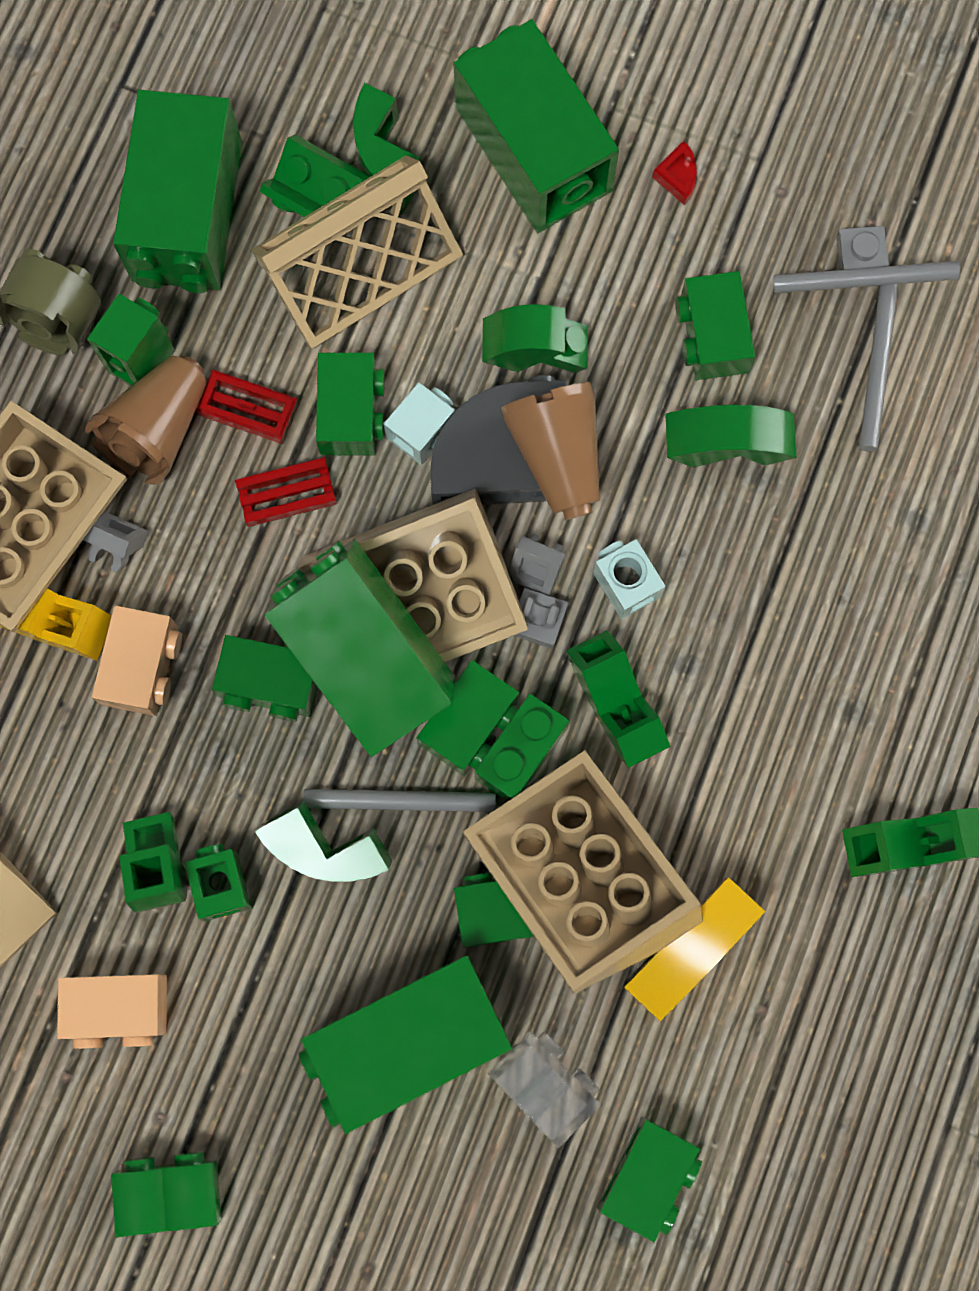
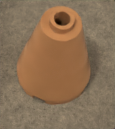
(150, 419)
(559, 445)

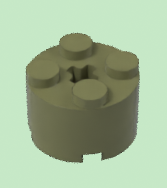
(48, 303)

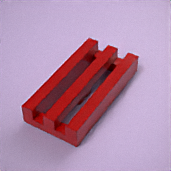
(242, 423)
(280, 476)

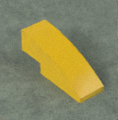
(67, 625)
(685, 962)

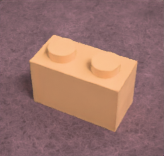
(137, 661)
(112, 1007)

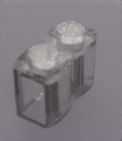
(545, 1087)

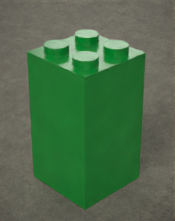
(534, 125)
(178, 191)
(360, 646)
(403, 1045)

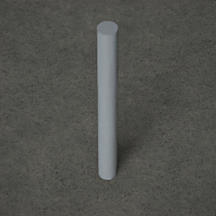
(867, 277)
(878, 368)
(400, 800)

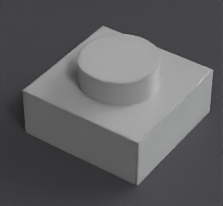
(862, 248)

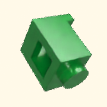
(200, 872)

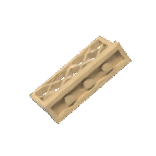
(341, 216)

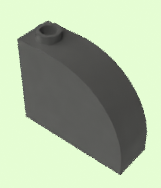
(480, 451)

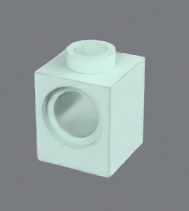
(419, 421)
(628, 598)

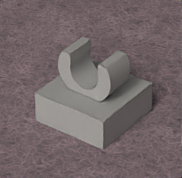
(116, 537)
(536, 565)
(543, 617)

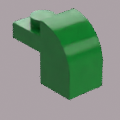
(534, 335)
(152, 864)

